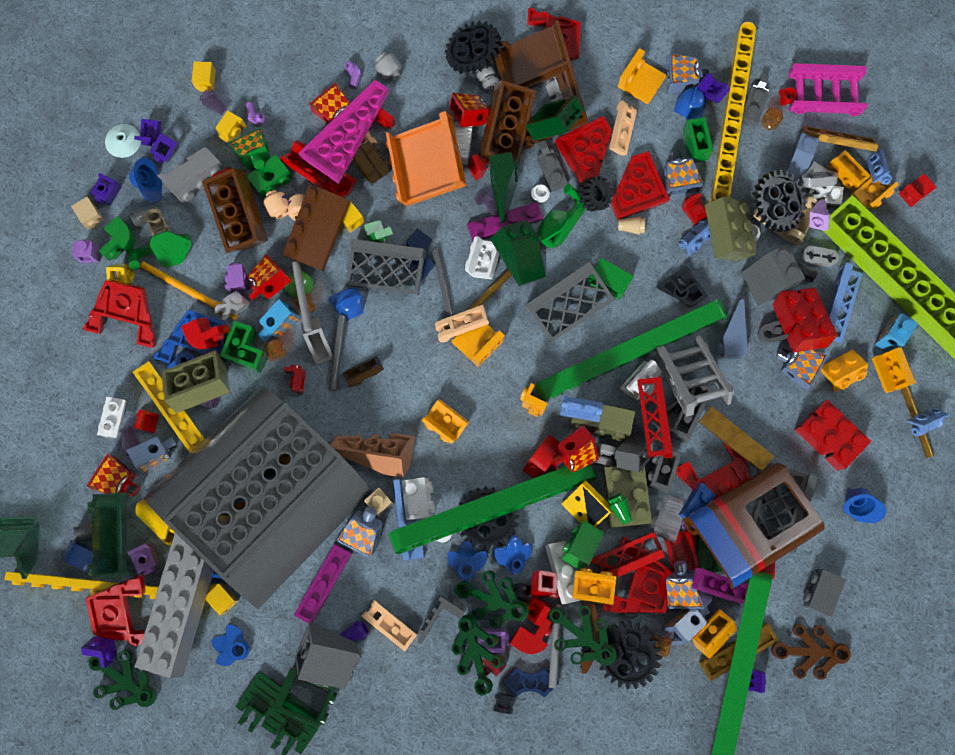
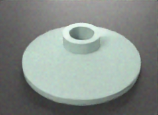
(126, 146)

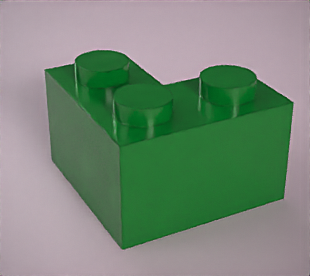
(239, 348)

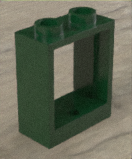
(554, 118)
(284, 692)

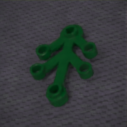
(496, 600)
(585, 637)
(475, 651)
(125, 682)

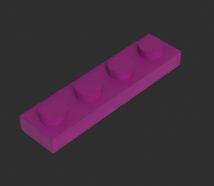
(489, 226)
(323, 584)
(718, 586)

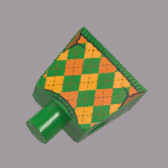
(252, 149)

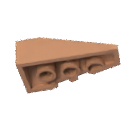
(385, 456)

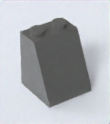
(772, 275)
(326, 657)

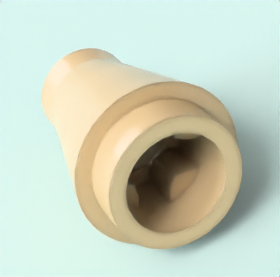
(633, 225)

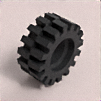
(603, 193)

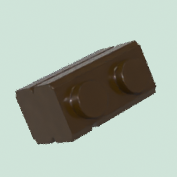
(371, 163)

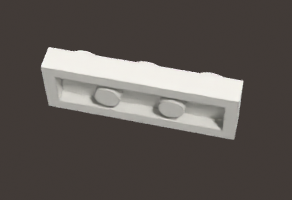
(564, 572)

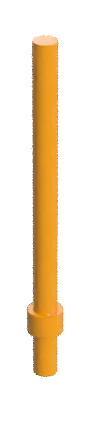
(183, 287)

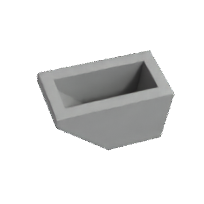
(317, 342)

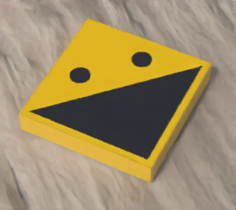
(587, 505)

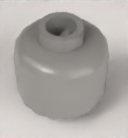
(388, 66)

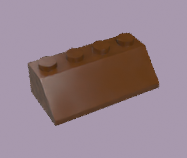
(506, 120)
(235, 210)
(316, 228)

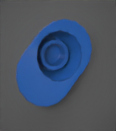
(690, 103)
(145, 178)
(348, 303)
(863, 506)

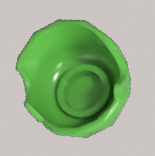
(291, 287)

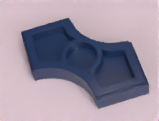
(421, 240)
(520, 682)

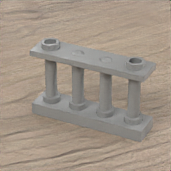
(680, 387)

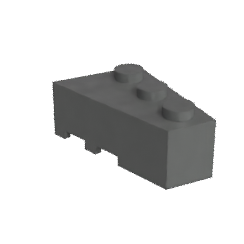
(680, 425)

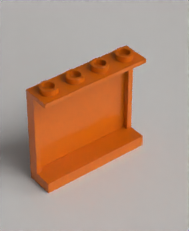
(426, 161)

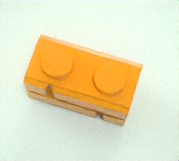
(714, 633)

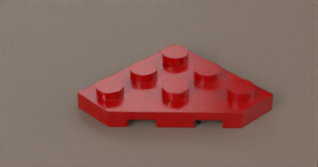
(585, 148)
(639, 188)

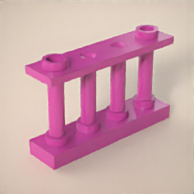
(835, 74)

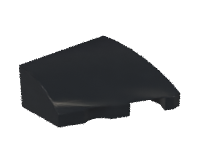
(690, 293)

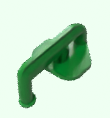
(560, 223)
(167, 246)

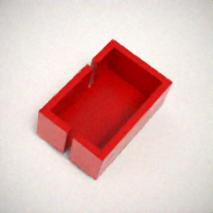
(806, 310)
(833, 433)

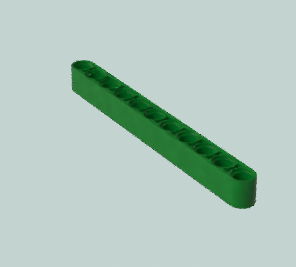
(631, 349)
(488, 508)
(742, 664)

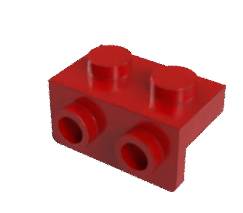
(683, 550)

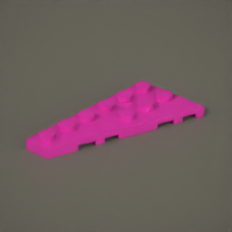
(339, 141)

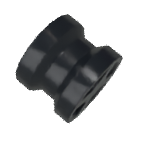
(523, 592)
(504, 703)

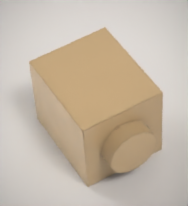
(88, 213)
(379, 501)

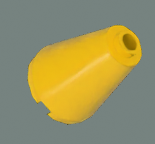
(154, 522)

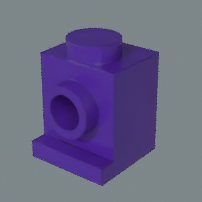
(163, 142)
(105, 190)

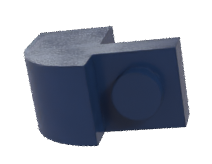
(78, 555)

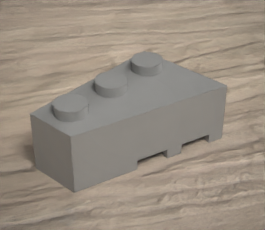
(188, 177)

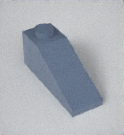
(802, 155)
(734, 338)

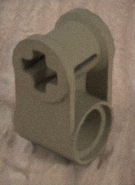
(156, 221)

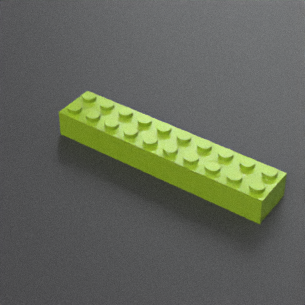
(895, 270)

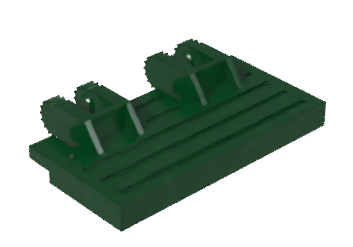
(261, 698)

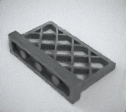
(387, 250)
(560, 288)
(807, 487)

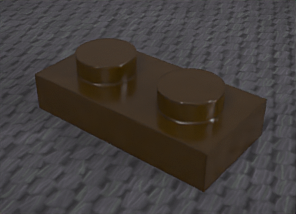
(363, 371)

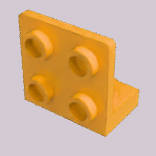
(641, 79)
(479, 343)

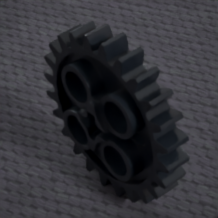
(470, 55)
(779, 200)
(497, 532)
(645, 647)

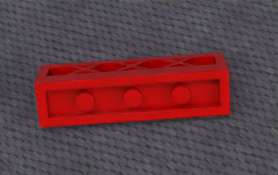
(314, 175)
(662, 417)
(631, 563)

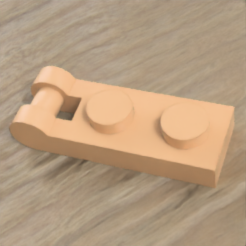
(623, 128)
(461, 323)
(390, 625)

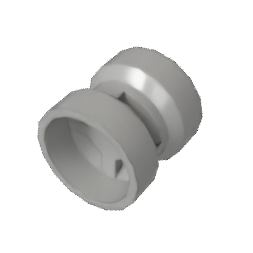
(488, 79)
(605, 455)

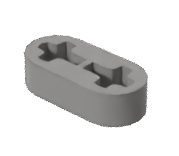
(819, 179)
(820, 252)

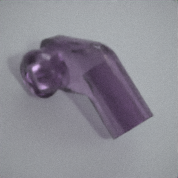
(488, 201)

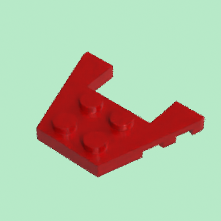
(570, 29)
(126, 304)
(720, 480)
(646, 590)
(111, 613)

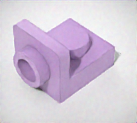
(819, 216)

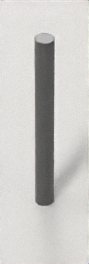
(443, 283)
(337, 352)

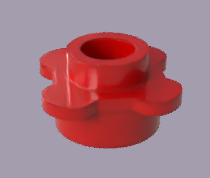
(789, 91)

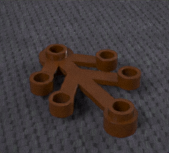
(814, 652)

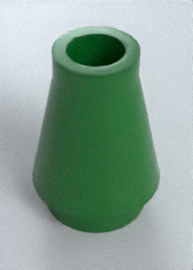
(620, 507)

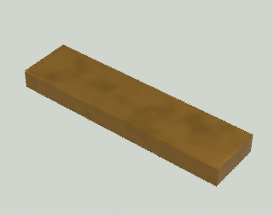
(841, 138)
(736, 439)
(722, 659)

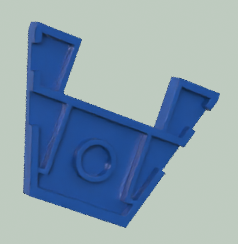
(177, 338)

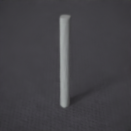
(301, 296)
(554, 653)

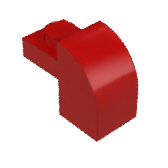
(917, 190)
(201, 335)
(542, 457)
(544, 585)
(531, 643)

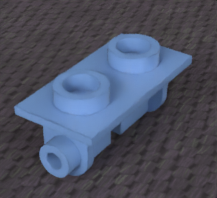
(879, 168)
(694, 242)
(581, 408)
(927, 421)

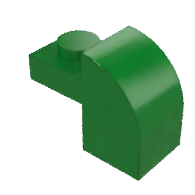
(122, 239)

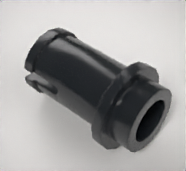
(808, 273)

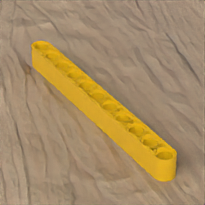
(734, 107)

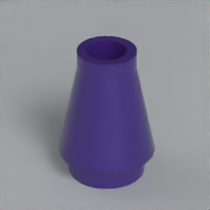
(356, 632)

